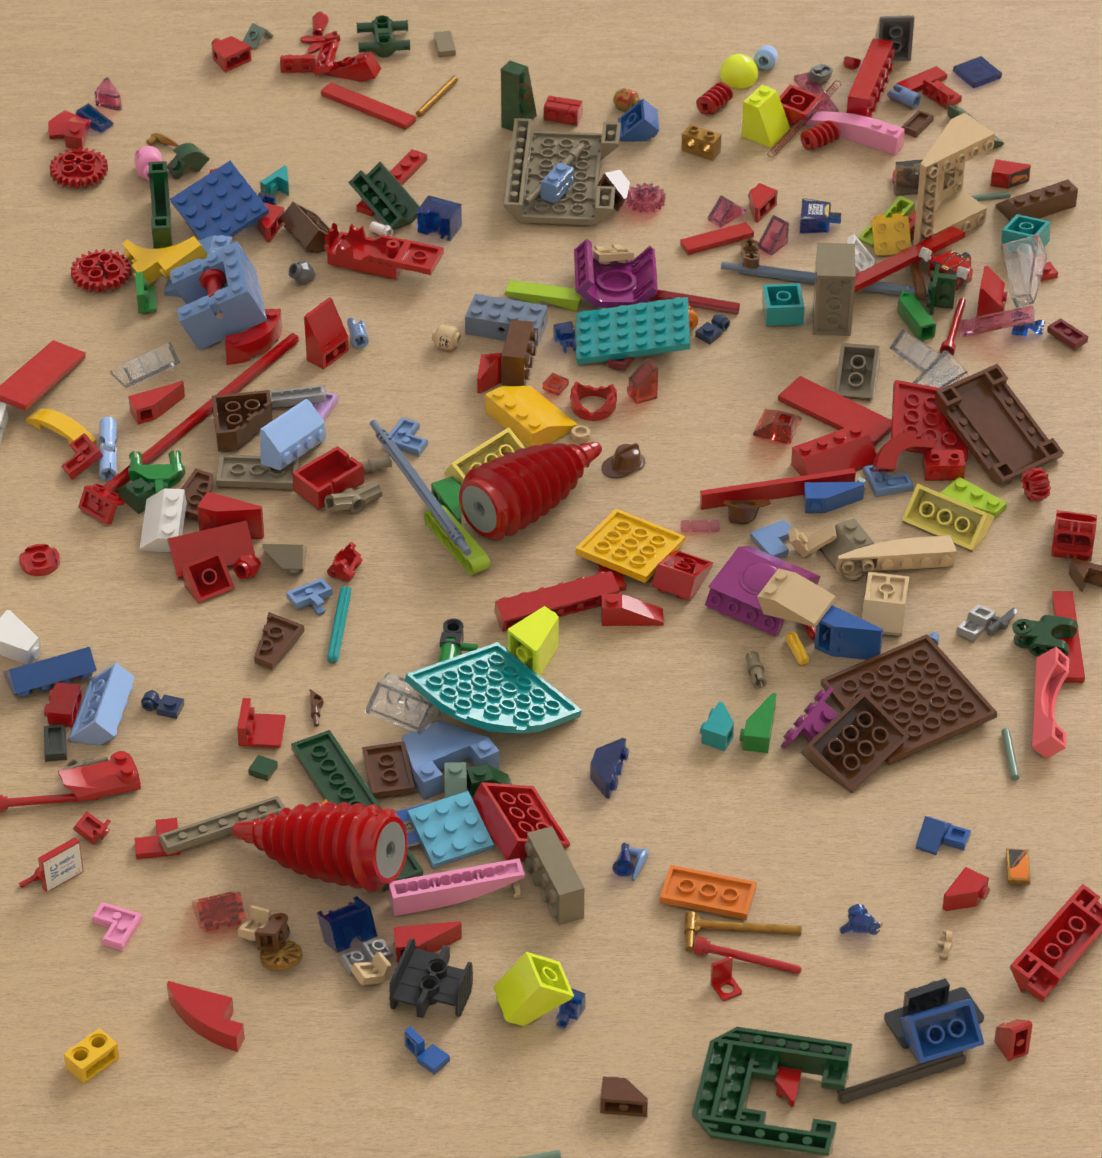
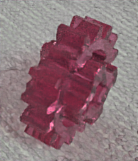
(645, 198)

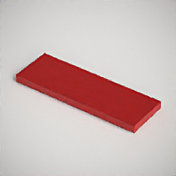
(39, 374)
(833, 408)

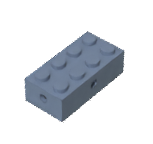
(492, 316)

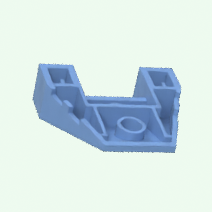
(441, 745)

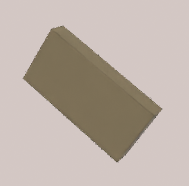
(444, 43)

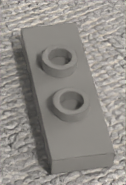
(294, 396)

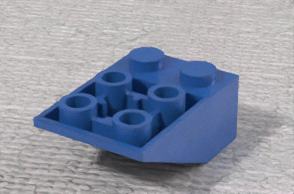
(847, 635)

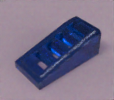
(90, 112)

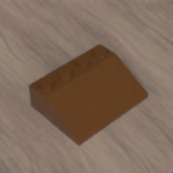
(855, 743)

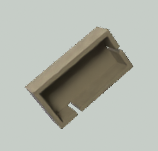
(555, 875)

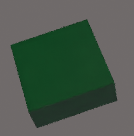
(263, 768)

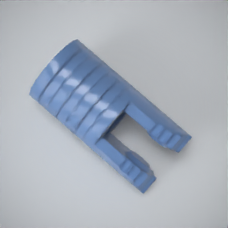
(904, 96)
(357, 333)

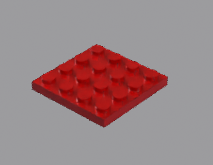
(917, 410)

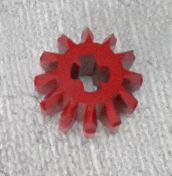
(1036, 484)

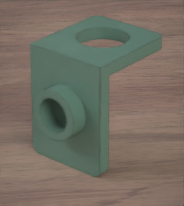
(255, 35)

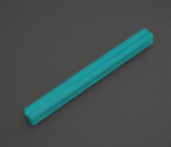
(339, 624)

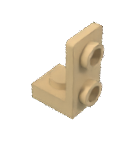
(809, 545)

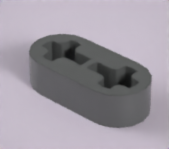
(820, 73)

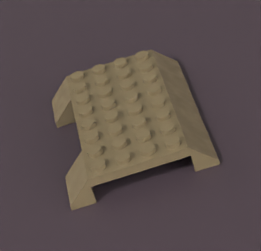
(538, 152)

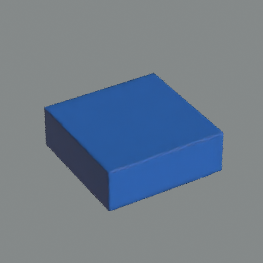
(956, 837)
(414, 1041)
(433, 1059)

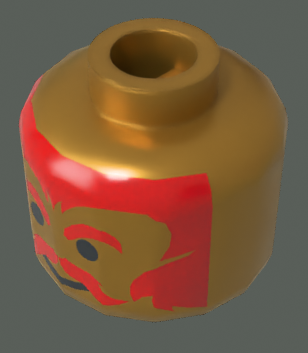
(625, 99)

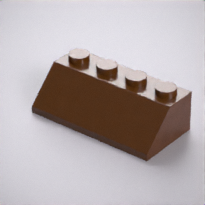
(1041, 201)

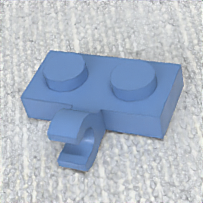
(310, 593)

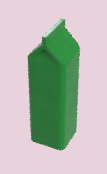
(916, 316)

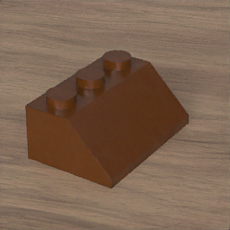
(306, 227)

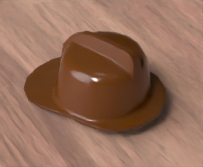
(624, 461)
(744, 511)

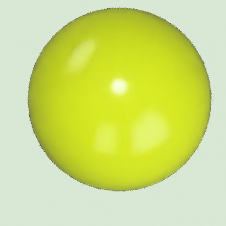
(739, 71)

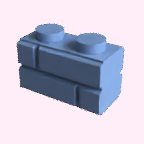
(557, 182)

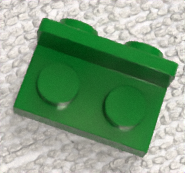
(145, 295)

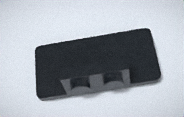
(925, 998)

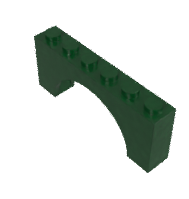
(160, 205)

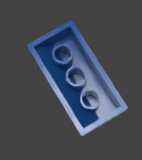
(51, 670)

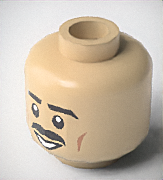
(446, 337)

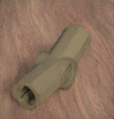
(353, 499)

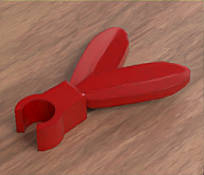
(319, 40)

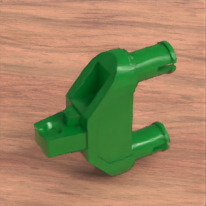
(157, 475)

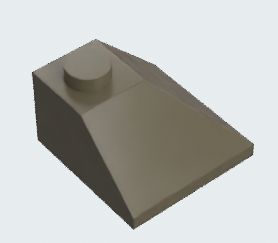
(288, 556)

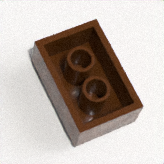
(518, 353)

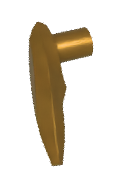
(157, 137)

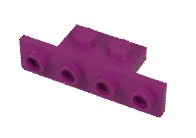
(817, 717)

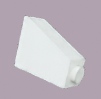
(17, 640)

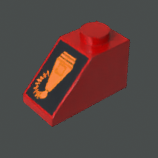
(1009, 174)

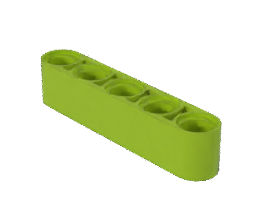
(473, 563)

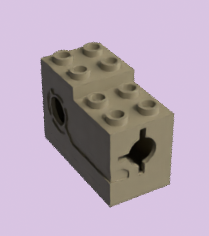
(834, 289)

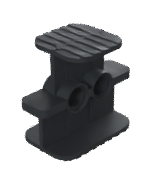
(426, 978)

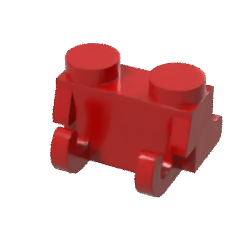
(344, 563)

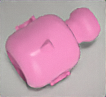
(142, 157)

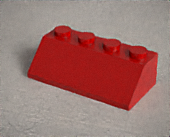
(835, 452)

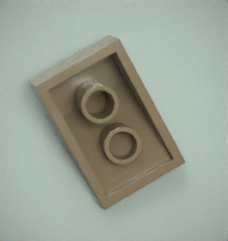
(857, 370)

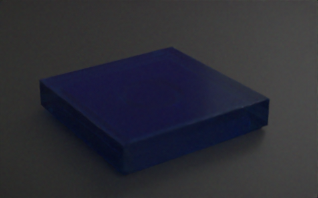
(977, 72)

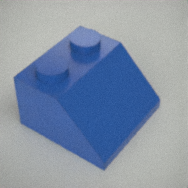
(639, 122)

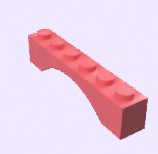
(1050, 674)

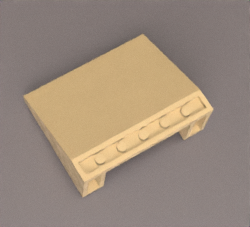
(940, 192)

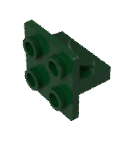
(941, 290)

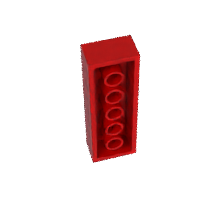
(871, 78)

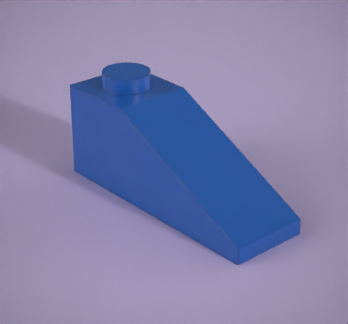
(828, 496)

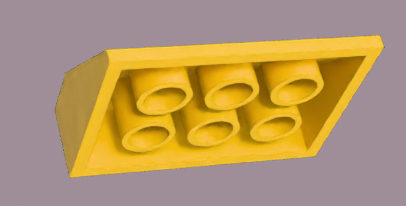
(527, 414)

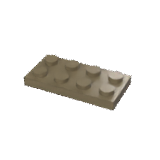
(249, 473)

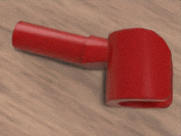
(33, 878)

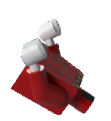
(950, 263)

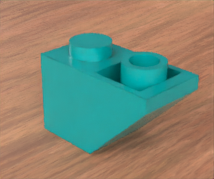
(718, 729)

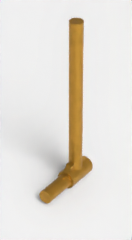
(694, 923)

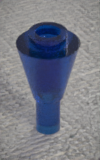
(623, 864)

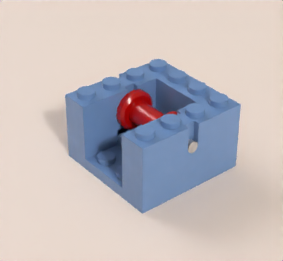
(219, 295)

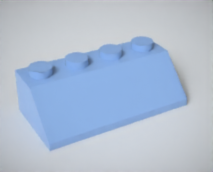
(291, 435)
(102, 706)

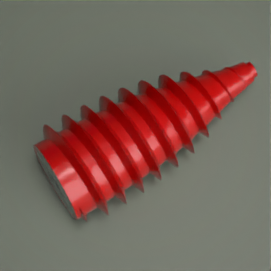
(522, 486)
(333, 842)

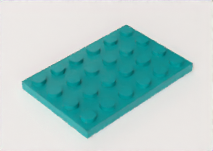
(632, 330)

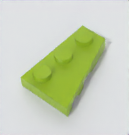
(975, 497)

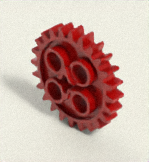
(78, 168)
(110, 272)

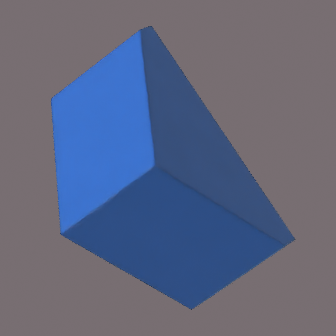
(932, 834)

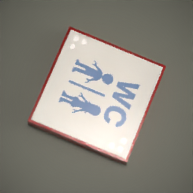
(60, 864)

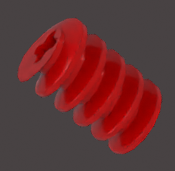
(714, 98)
(820, 135)

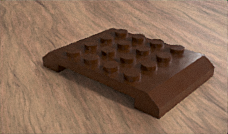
(996, 425)

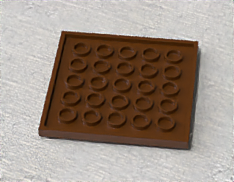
(918, 691)

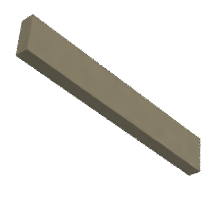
(216, 826)

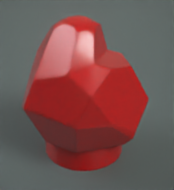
(247, 566)

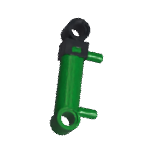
(452, 640)

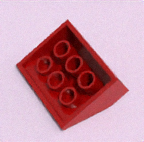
(512, 813)

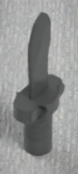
(1001, 623)

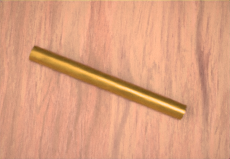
(436, 96)

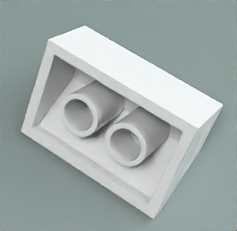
(163, 519)

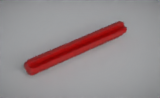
(701, 302)

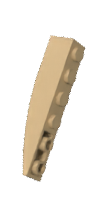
(900, 555)

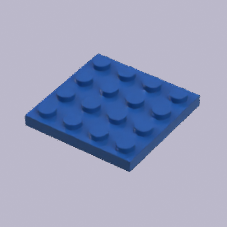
(219, 203)

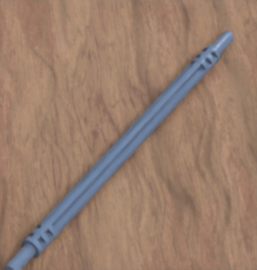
(809, 277)
(420, 487)

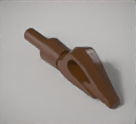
(315, 706)

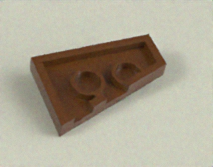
(195, 489)
(277, 639)

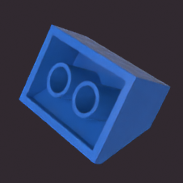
(942, 1030)

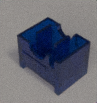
(439, 217)
(347, 923)

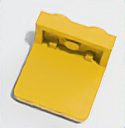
(890, 234)

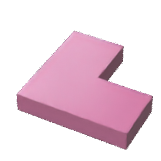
(121, 924)

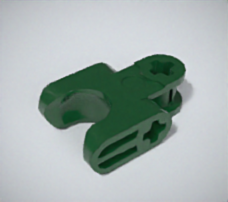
(1044, 634)

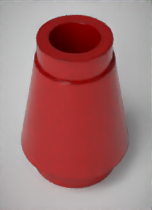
(319, 22)

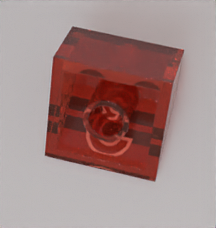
(219, 910)

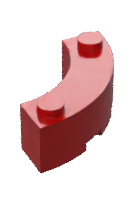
(254, 340)

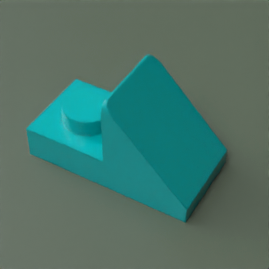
(276, 182)

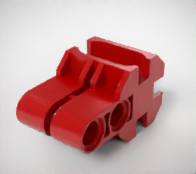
(1074, 535)

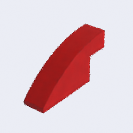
(207, 1014)

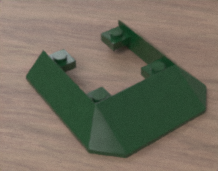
(753, 1053)

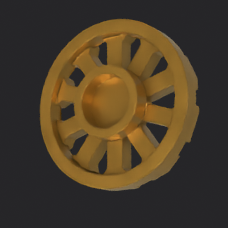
(287, 957)

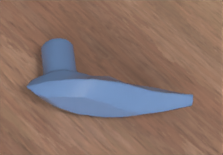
(641, 855)

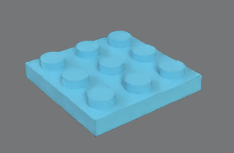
(450, 829)

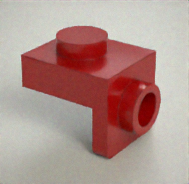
(91, 828)

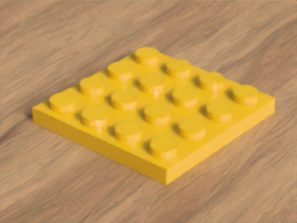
(629, 545)

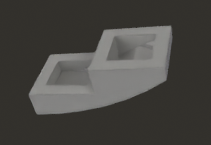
(976, 622)

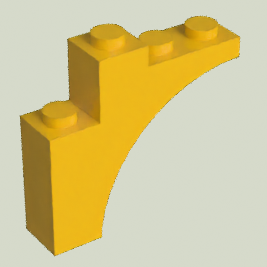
(161, 261)

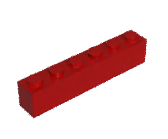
(562, 599)

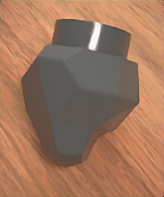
(301, 272)

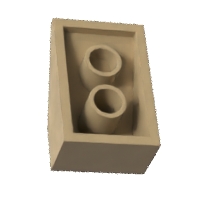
(794, 598)

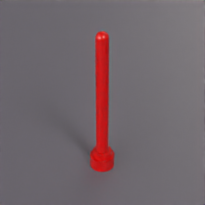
(949, 343)
(6, 802)
(703, 946)

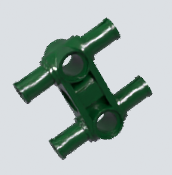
(382, 28)

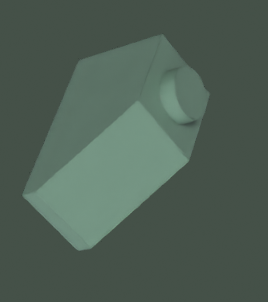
(455, 778)

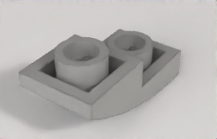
(366, 954)

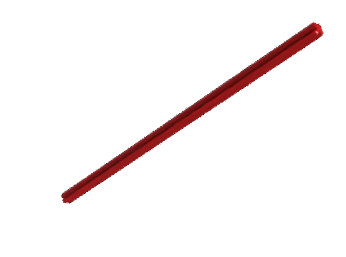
(205, 410)

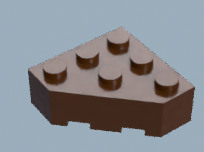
(240, 417)

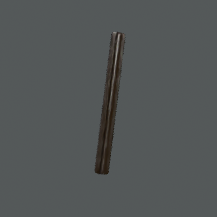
(900, 1077)

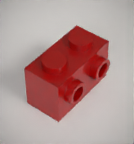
(943, 465)

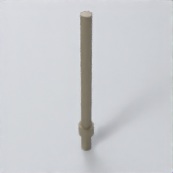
(572, 156)

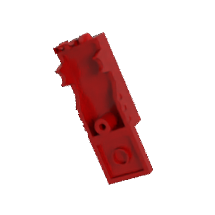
(379, 256)

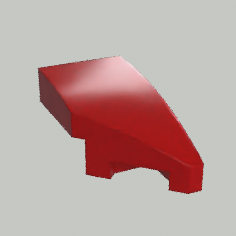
(787, 1084)

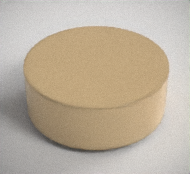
(580, 434)

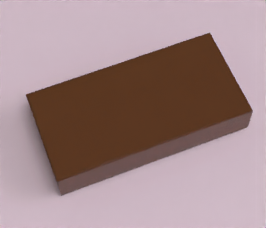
(918, 123)

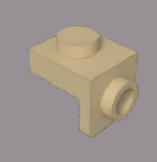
(257, 919)
(372, 972)

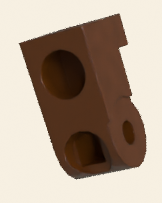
(273, 934)

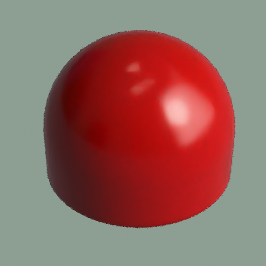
(851, 63)

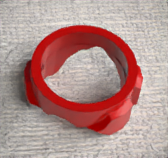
(581, 391)

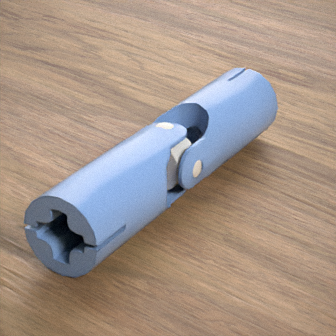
(107, 440)

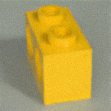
(91, 1055)

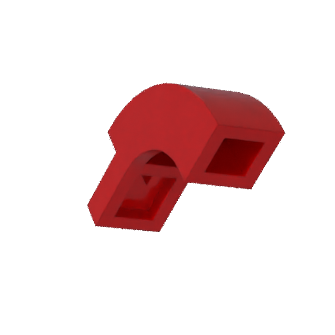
(888, 454)

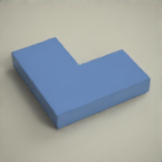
(404, 437)
(887, 485)
(770, 538)

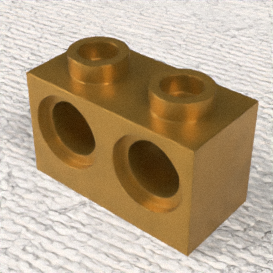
(701, 142)

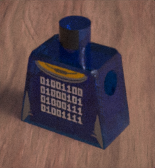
(817, 216)

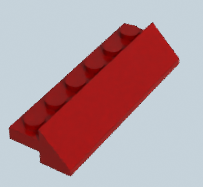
(1059, 944)

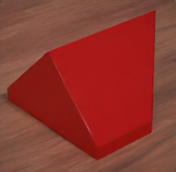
(489, 372)

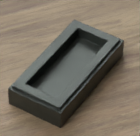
(55, 743)

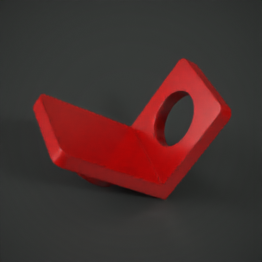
(722, 975)

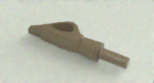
(74, 763)

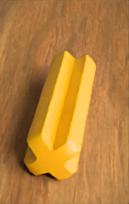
(797, 648)

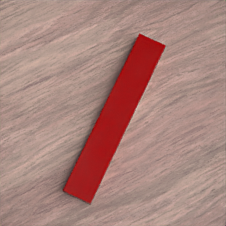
(368, 105)
(1065, 607)

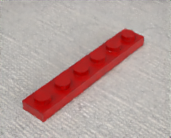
(402, 171)

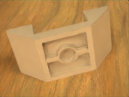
(886, 601)

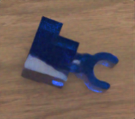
(1034, 326)
(565, 334)
(571, 1009)

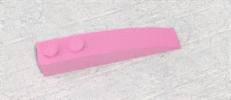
(863, 130)
(452, 886)

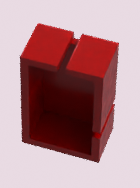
(327, 475)

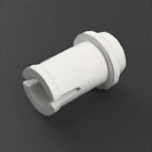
(380, 229)

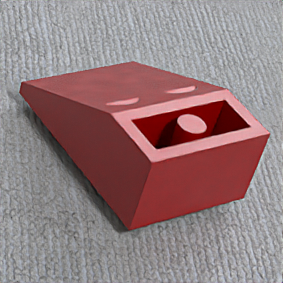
(324, 335)

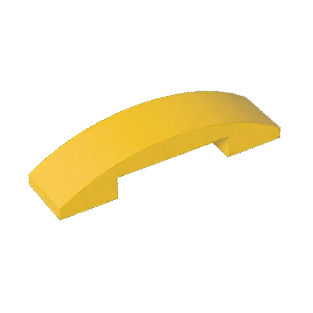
(58, 423)

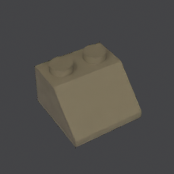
(849, 537)

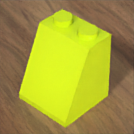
(764, 117)
(535, 639)
(532, 989)

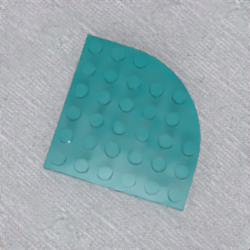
(493, 692)

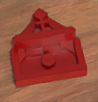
(58, 124)

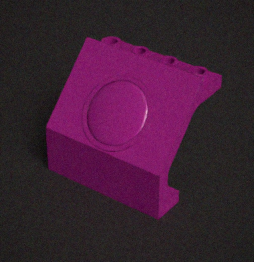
(615, 282)
(740, 582)

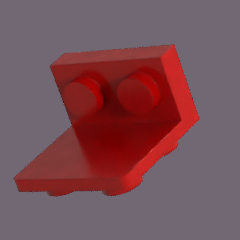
(259, 729)

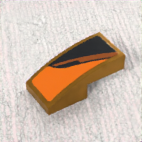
(1018, 866)

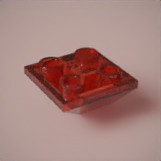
(777, 426)

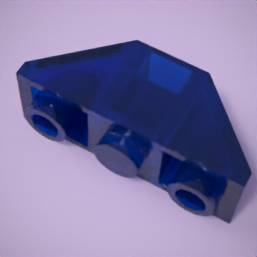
(607, 765)

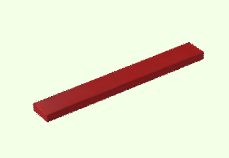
(906, 257)
(770, 489)

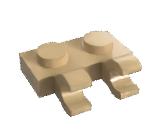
(617, 254)

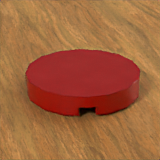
(39, 560)

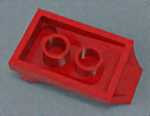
(102, 778)

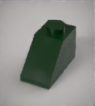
(136, 494)
(485, 774)

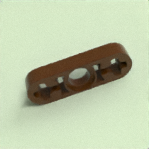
(750, 253)

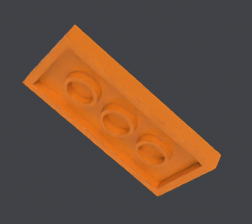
(708, 892)

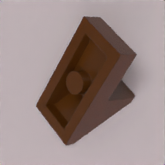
(1085, 572)

